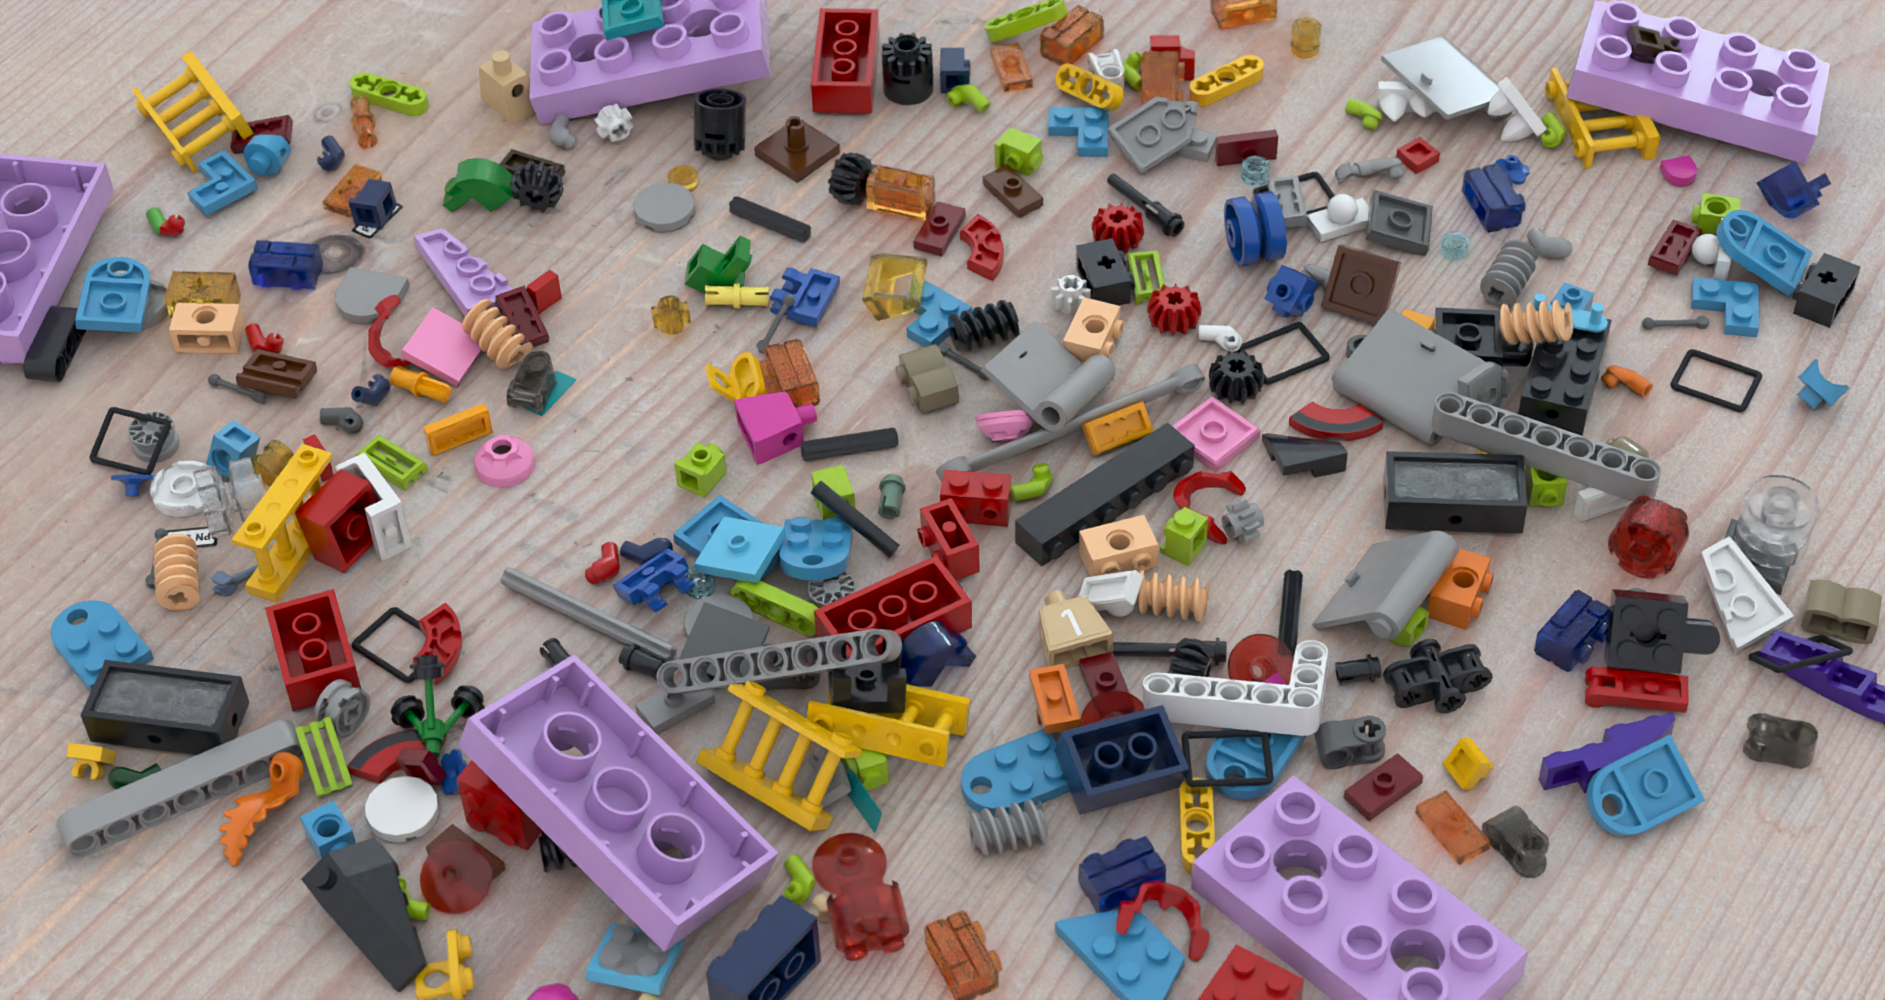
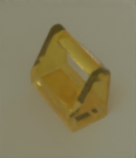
(881, 280)

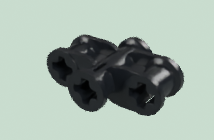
(1437, 676)

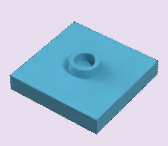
(740, 549)

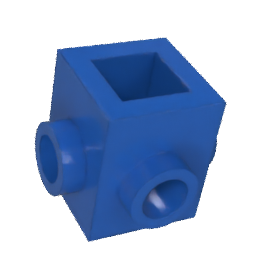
(1291, 292)

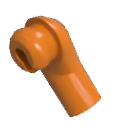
(1629, 377)

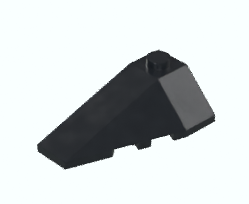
(366, 900)

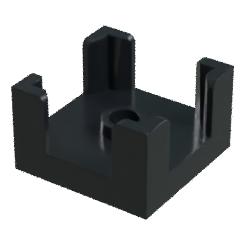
(870, 687)

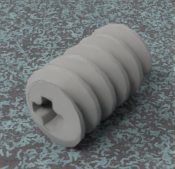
(1509, 273)
(1007, 827)

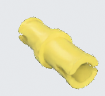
(736, 296)

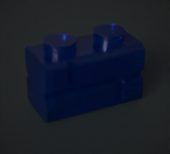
(1493, 197)
(285, 264)
(1573, 631)
(1120, 873)

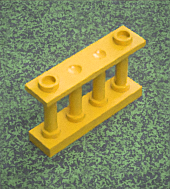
(205, 90)
(1642, 129)
(267, 521)
(915, 735)
(751, 776)

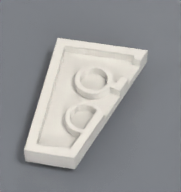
(1742, 595)

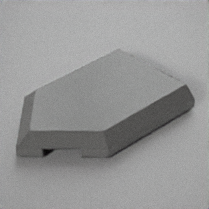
(1154, 131)

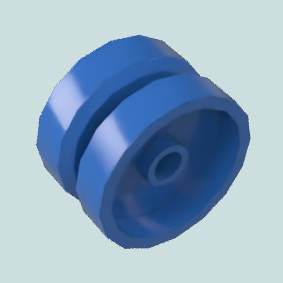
(1255, 228)

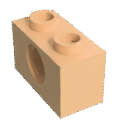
(207, 328)
(1094, 329)
(1118, 547)

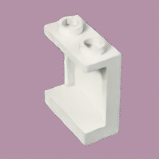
(386, 516)

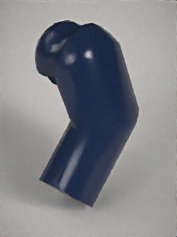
(332, 155)
(374, 395)
(645, 552)

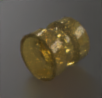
(1306, 37)
(272, 461)

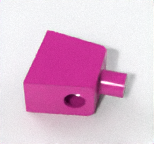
(772, 424)

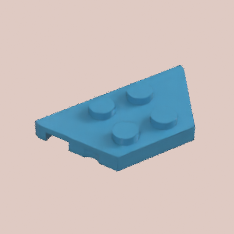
(1130, 965)

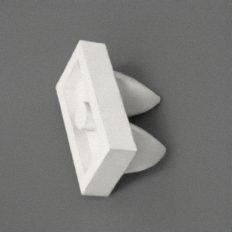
(1398, 97)
(1521, 123)

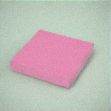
(442, 348)
(1217, 433)

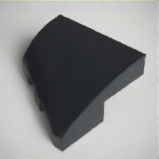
(1305, 454)

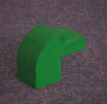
(479, 180)
(719, 269)

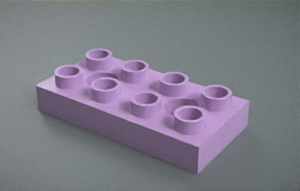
(582, 72)
(1712, 88)
(44, 229)
(618, 800)
(1357, 914)

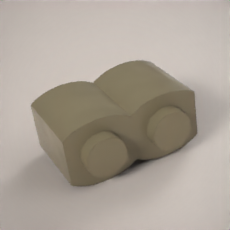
(927, 379)
(1841, 611)

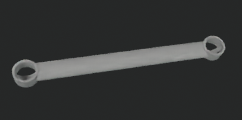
(1182, 381)

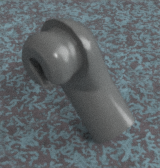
(345, 417)

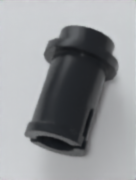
(556, 651)
(639, 660)
(1358, 670)

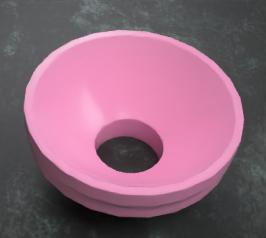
(1005, 425)
(506, 468)

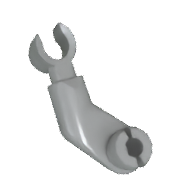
(1391, 165)

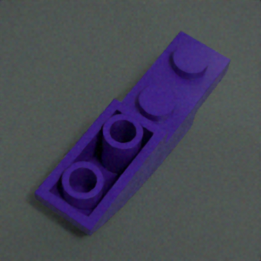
(1618, 741)

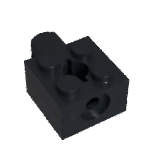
(1480, 335)
(1654, 632)

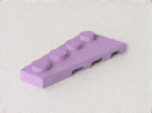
(461, 274)

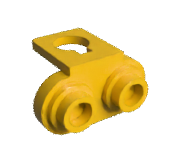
(744, 378)
(460, 977)

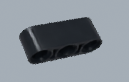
(53, 345)

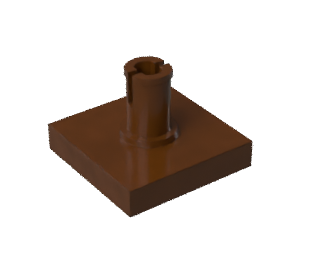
(797, 149)
(1360, 283)

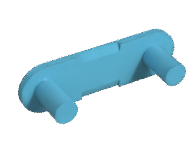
(1582, 320)

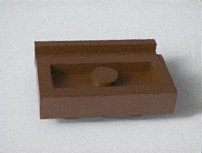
(276, 373)

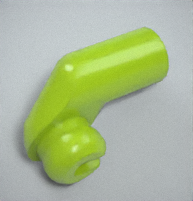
(968, 94)
(1366, 111)
(1036, 486)

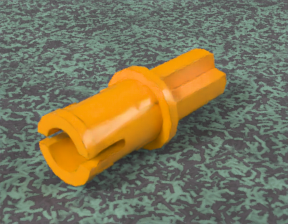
(420, 384)

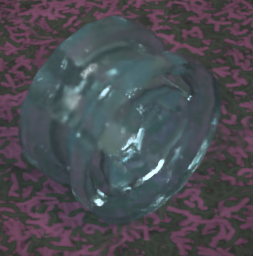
(1254, 177)
(1455, 252)
(700, 590)

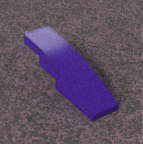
(1832, 679)

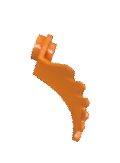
(285, 775)

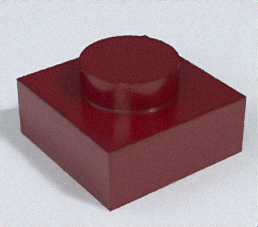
(421, 765)

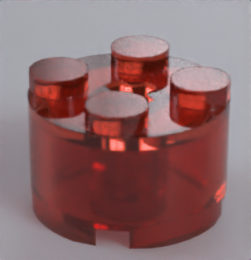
(1649, 537)
(868, 917)

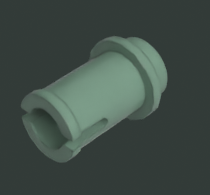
(892, 489)

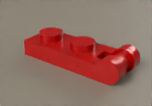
(1636, 689)

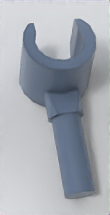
(228, 584)

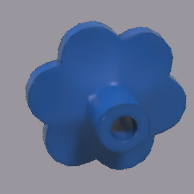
(1514, 168)
(132, 482)
(453, 765)

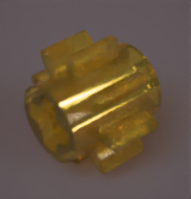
(670, 315)

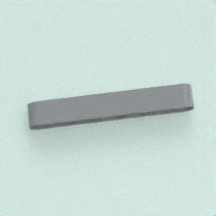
(1545, 447)
(795, 661)
(176, 789)

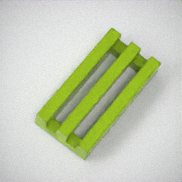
(1142, 256)
(387, 465)
(314, 728)

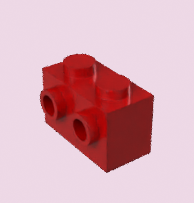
(979, 496)
(949, 538)

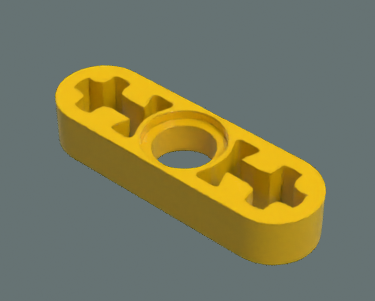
(1243, 71)
(1079, 87)
(1188, 813)

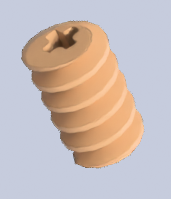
(1536, 324)
(493, 337)
(176, 572)
(1173, 597)

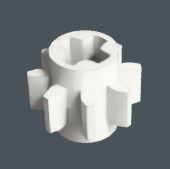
(613, 123)
(1069, 293)

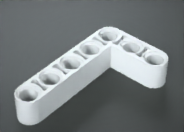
(1247, 704)

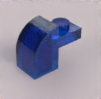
(1790, 192)
(930, 650)

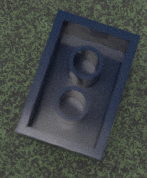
(1121, 759)
(767, 957)

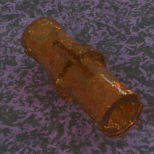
(363, 122)

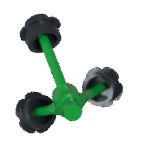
(409, 710)

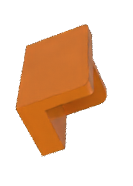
(1054, 699)

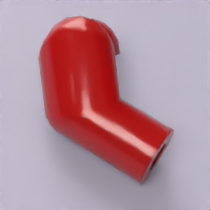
(258, 341)
(606, 567)

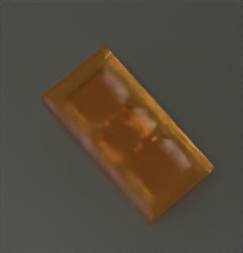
(1011, 67)
(348, 188)
(1452, 827)

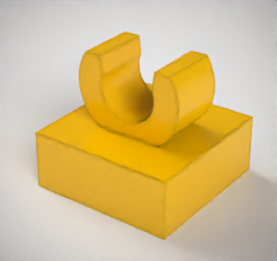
(92, 756)
(1467, 763)

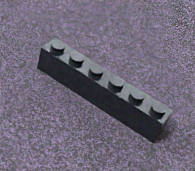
(1104, 493)

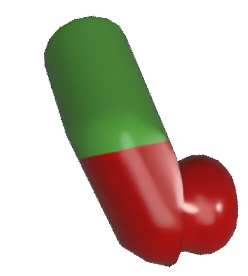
(160, 225)

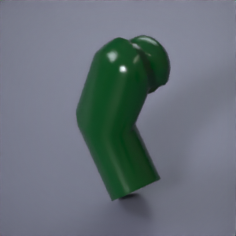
(123, 776)

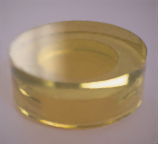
(684, 176)

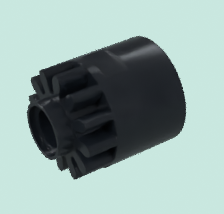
(907, 69)
(719, 123)

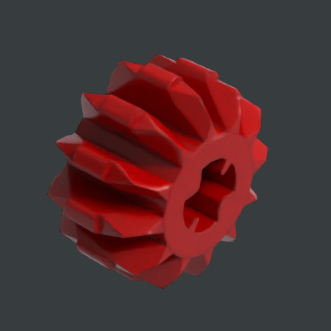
(1119, 223)
(1174, 309)

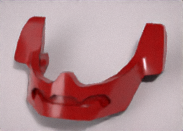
(379, 354)
(1207, 480)
(1167, 896)

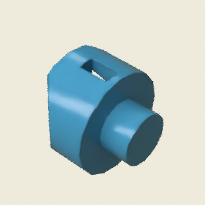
(263, 154)
(1819, 388)

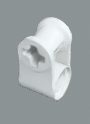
(1108, 67)

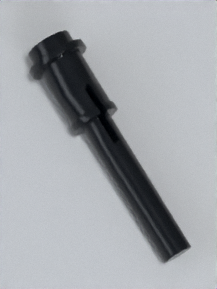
(1170, 223)
(1162, 649)

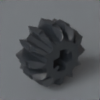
(850, 178)
(537, 186)
(1236, 377)
(1192, 658)

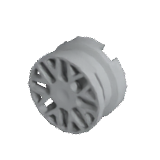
(146, 437)
(830, 590)
(344, 706)

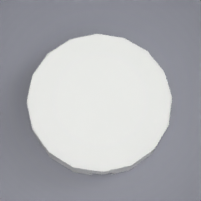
(176, 490)
(402, 809)

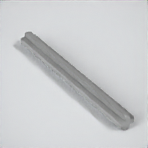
(587, 614)

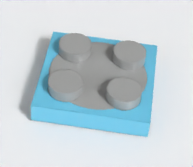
(632, 960)

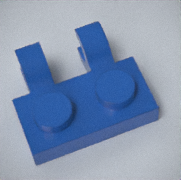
(812, 295)
(646, 580)

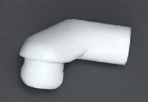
(1222, 335)

